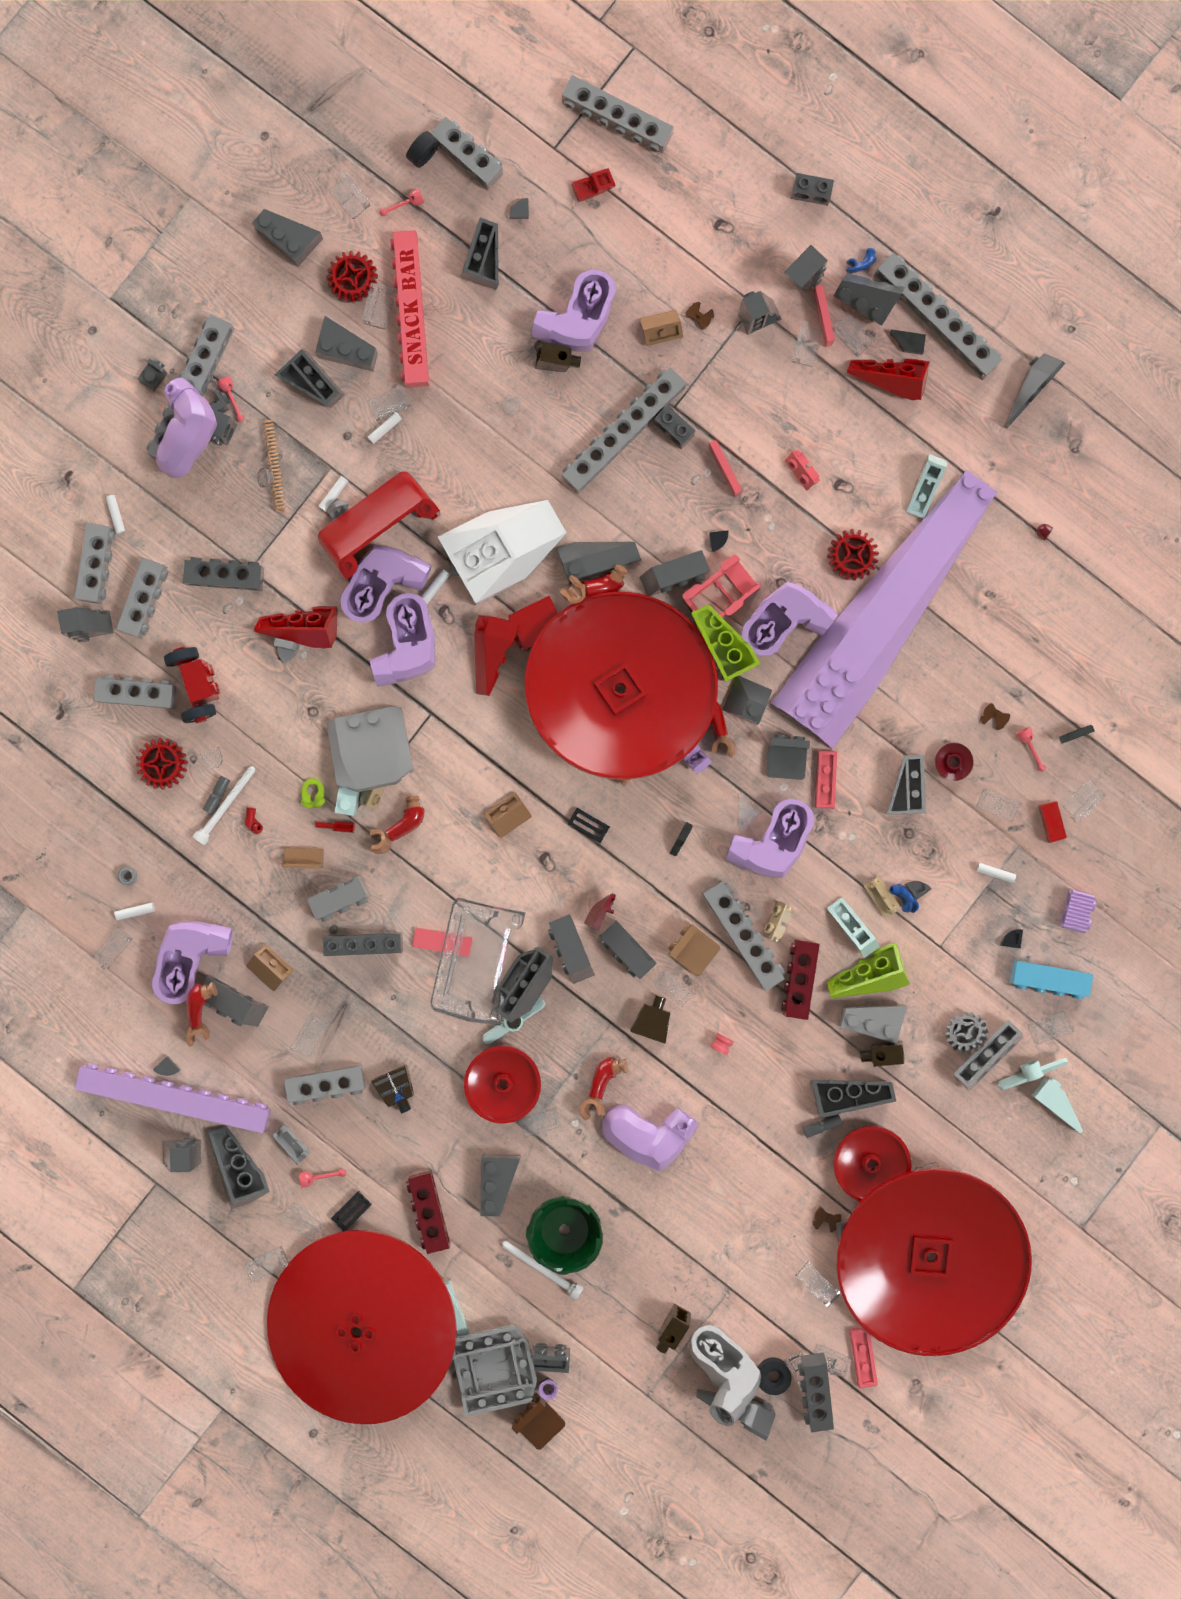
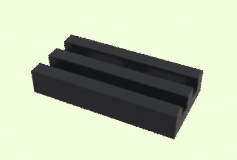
(574, 816)
(339, 1223)

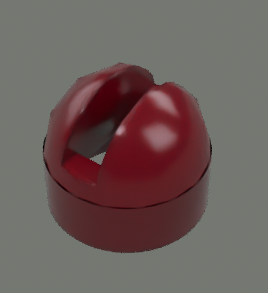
(1044, 531)

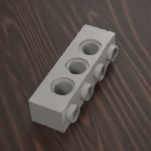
(486, 176)
(89, 554)
(139, 587)
(104, 692)
(989, 1055)
(354, 1074)

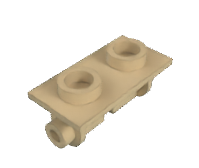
(372, 797)
(882, 897)
(780, 913)

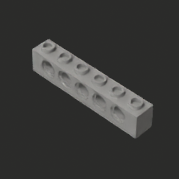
(612, 104)
(766, 980)

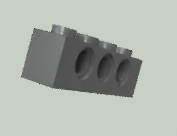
(193, 577)
(363, 944)
(817, 1392)

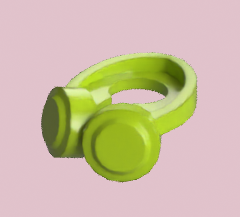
(319, 797)

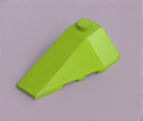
(728, 648)
(876, 974)

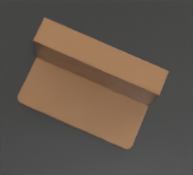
(661, 327)
(508, 815)
(303, 858)
(269, 967)

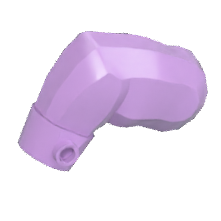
(584, 315)
(187, 431)
(376, 578)
(781, 614)
(412, 640)
(780, 843)
(181, 956)
(644, 1140)

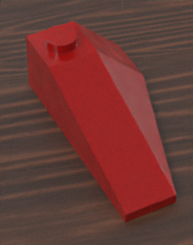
(901, 378)
(307, 628)
(491, 641)

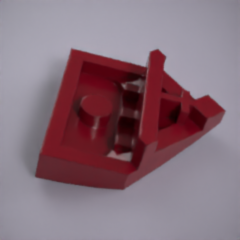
(597, 913)

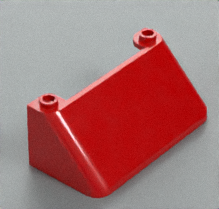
(372, 518)

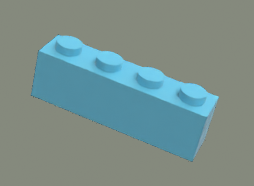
(1051, 978)

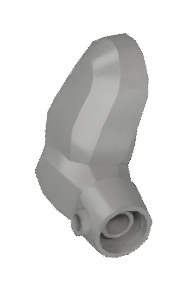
(728, 1369)

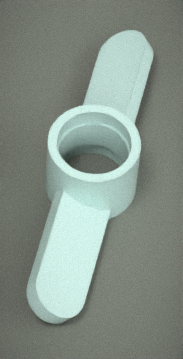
(499, 1030)
(1030, 1072)

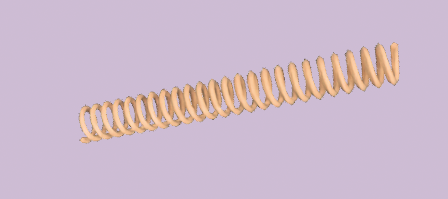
(271, 466)

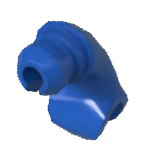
(868, 260)
(908, 900)

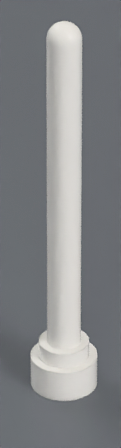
(203, 834)
(573, 1290)

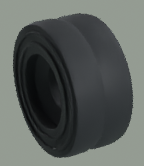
(422, 149)
(774, 1387)

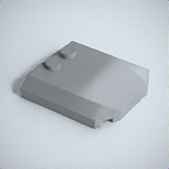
(370, 749)
(494, 1369)

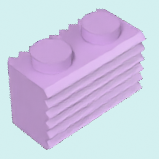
(1078, 911)

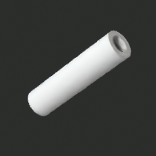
(384, 428)
(333, 493)
(115, 514)
(435, 586)
(996, 873)
(134, 911)

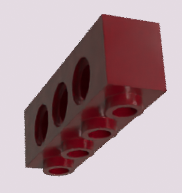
(801, 1009)
(441, 1240)

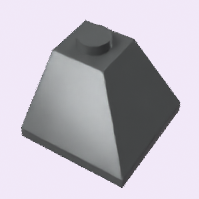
(747, 700)

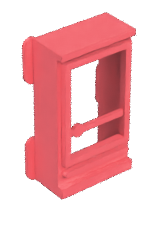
(739, 578)

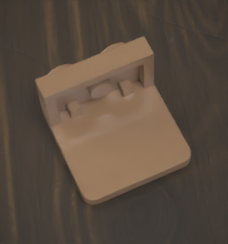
(693, 949)

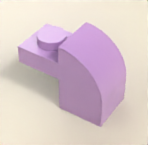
(697, 760)

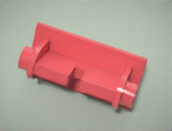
(807, 476)

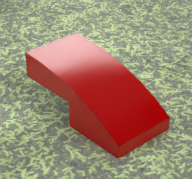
(594, 185)

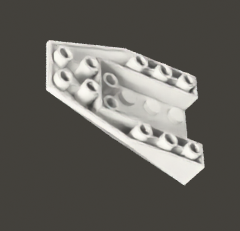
(502, 547)

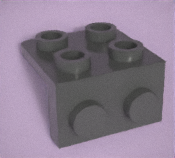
(787, 757)
(551, 1358)

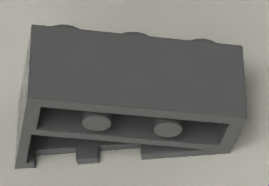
(482, 258)
(757, 311)
(344, 347)
(310, 378)
(570, 949)
(235, 1005)
(496, 1179)

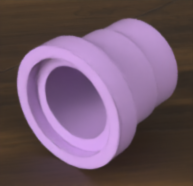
(548, 1395)

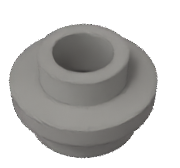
(121, 875)

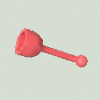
(414, 198)
(226, 385)
(1026, 736)
(307, 1178)

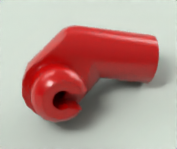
(251, 822)

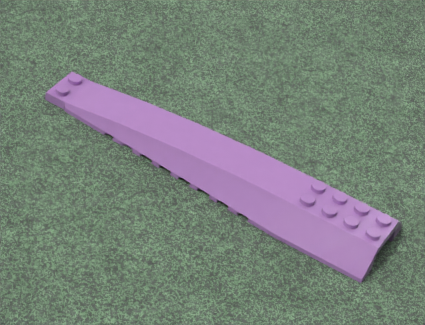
(868, 635)

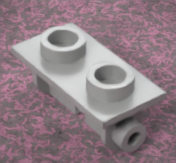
(291, 1144)

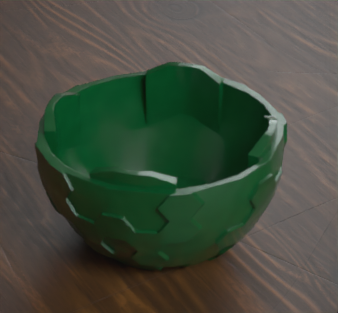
(559, 1251)

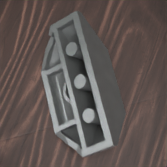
(523, 984)

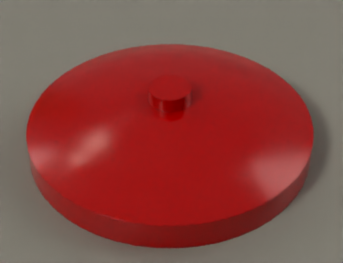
(502, 1084)
(868, 1159)

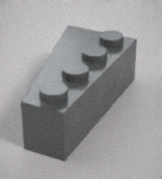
(840, 1097)

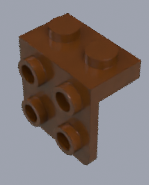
(538, 1423)

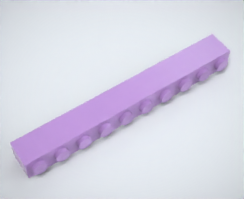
(172, 1098)

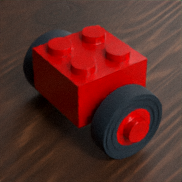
(197, 681)

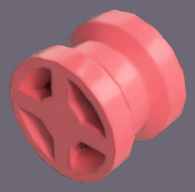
(722, 1044)

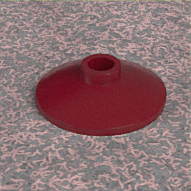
(963, 759)

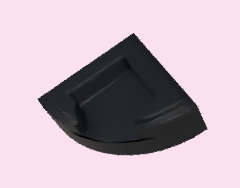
(718, 539)
(1013, 939)

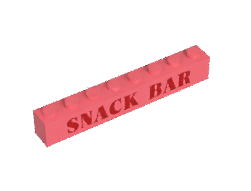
(410, 309)

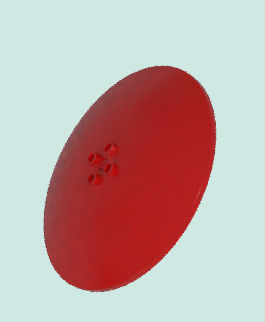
(631, 644)
(395, 1302)
(943, 1302)

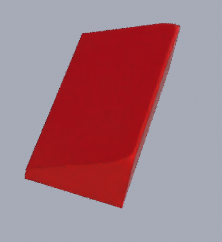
(1052, 822)

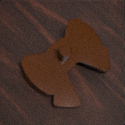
(703, 320)
(991, 712)
(822, 1216)

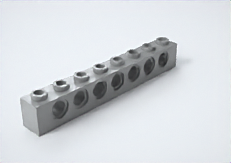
(210, 326)
(940, 327)
(666, 378)

